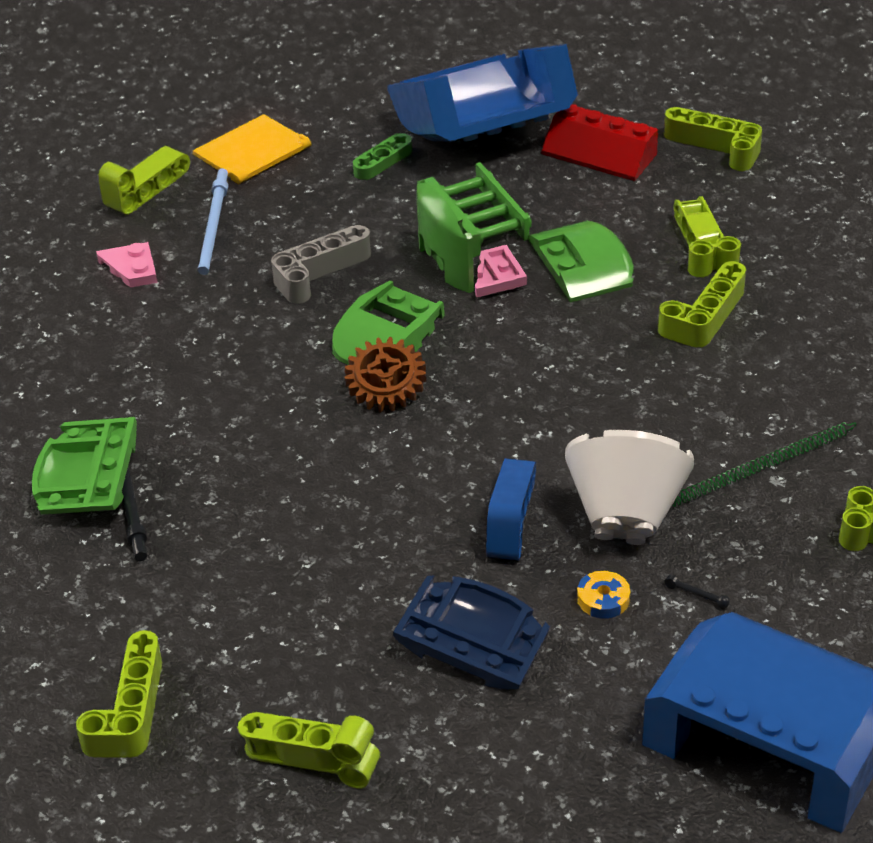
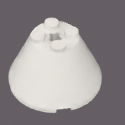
(627, 481)

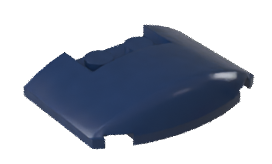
(473, 630)

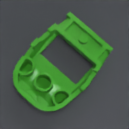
(361, 326)

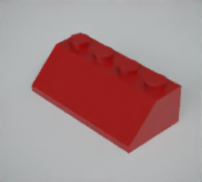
(601, 142)

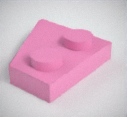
(130, 263)
(498, 272)

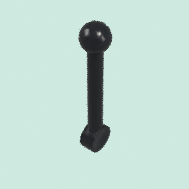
(672, 582)

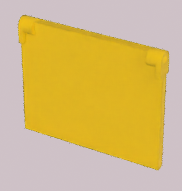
(252, 148)

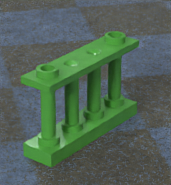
(491, 192)

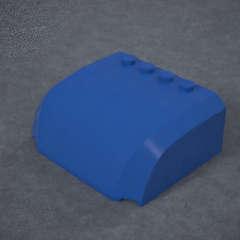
(486, 94)
(776, 698)

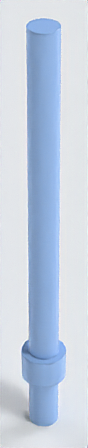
(219, 190)

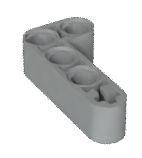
(301, 264)

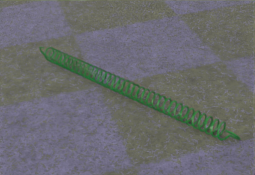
(798, 449)

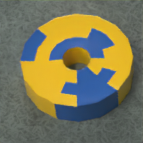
(603, 606)

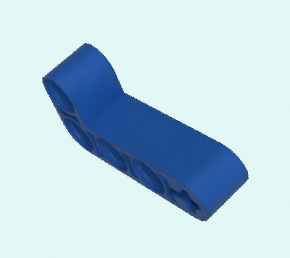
(509, 508)

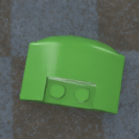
(443, 237)
(584, 259)
(84, 466)

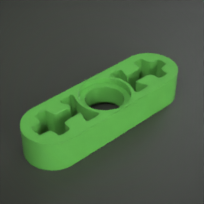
(370, 164)

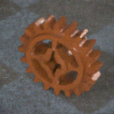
(380, 371)

